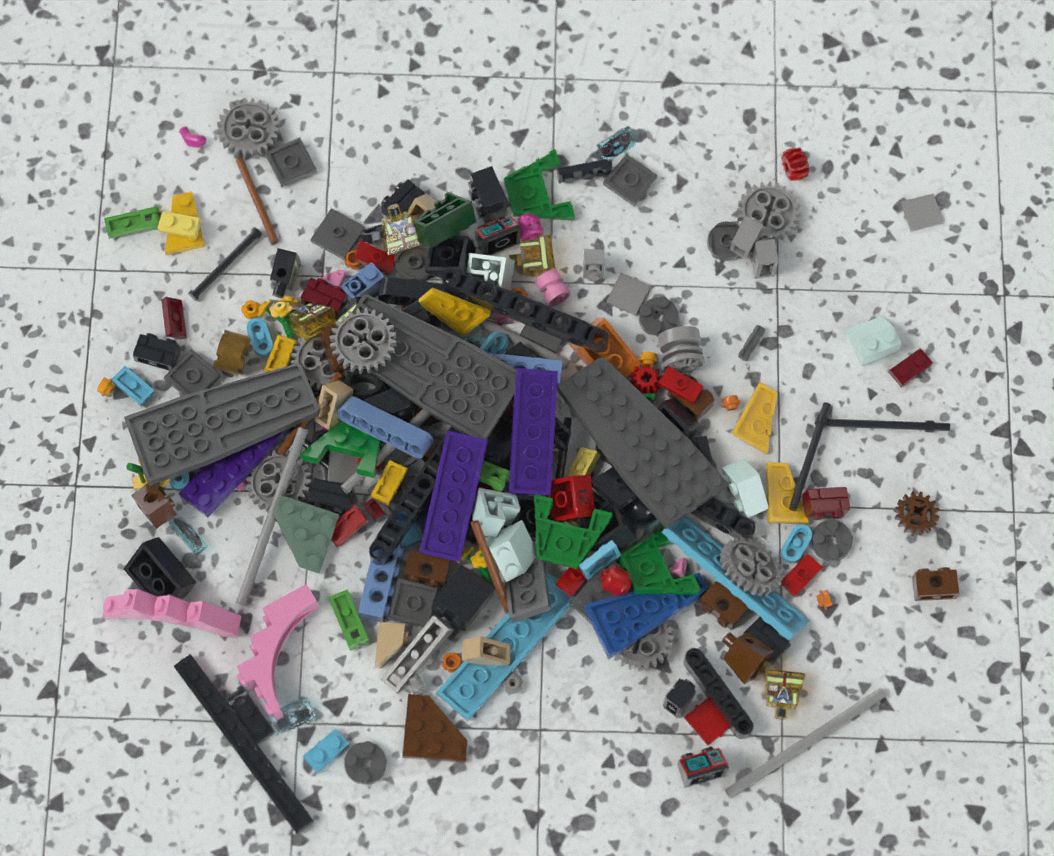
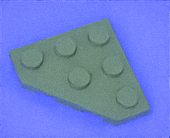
(305, 531)

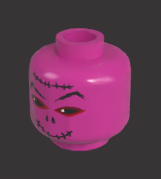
(530, 227)

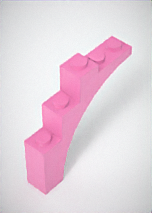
(169, 609)
(266, 645)

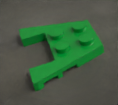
(528, 191)
(349, 441)
(562, 542)
(650, 571)

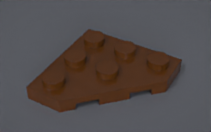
(431, 733)

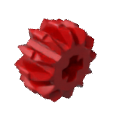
(795, 164)
(651, 376)

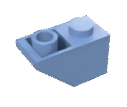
(364, 282)

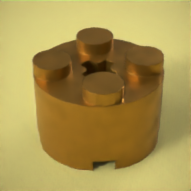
(231, 352)

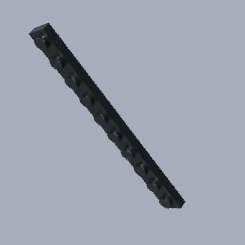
(243, 744)

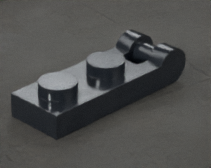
(584, 171)
(250, 715)

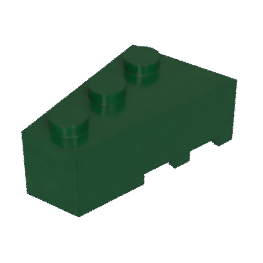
(444, 220)

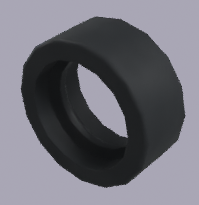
(356, 377)

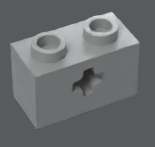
(764, 258)

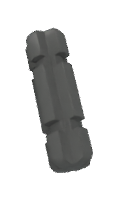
(751, 343)

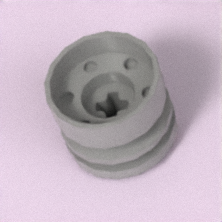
(681, 349)

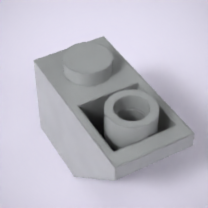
(746, 236)
(593, 264)

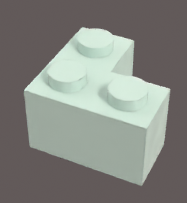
(493, 269)
(746, 487)
(494, 510)

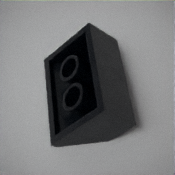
(159, 571)

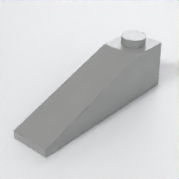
(418, 652)

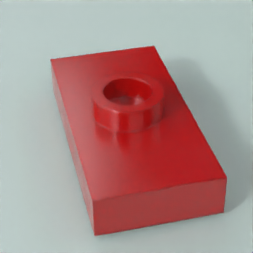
(367, 253)
(680, 385)
(348, 525)
(801, 575)
(571, 581)

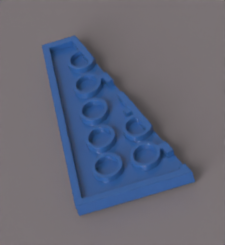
(630, 616)

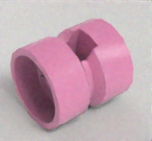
(552, 286)

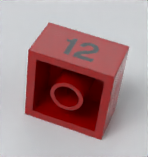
(571, 498)

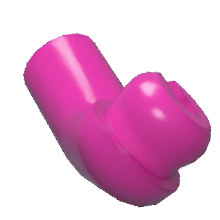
(192, 140)

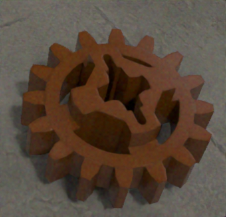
(913, 507)

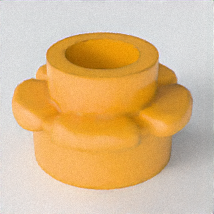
(250, 314)
(648, 358)
(105, 387)

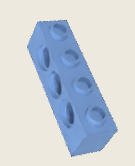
(531, 363)
(379, 610)

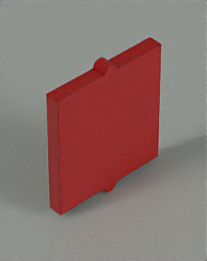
(706, 722)

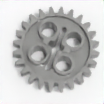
(245, 143)
(786, 217)
(352, 355)
(315, 374)
(277, 463)
(751, 566)
(656, 642)

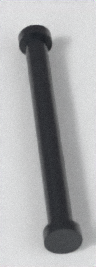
(194, 294)

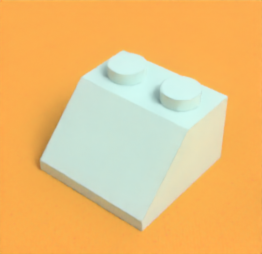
(873, 340)
(512, 550)

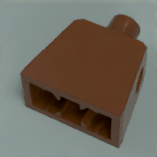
(746, 655)

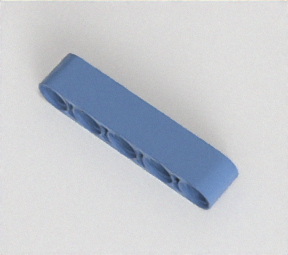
(385, 427)

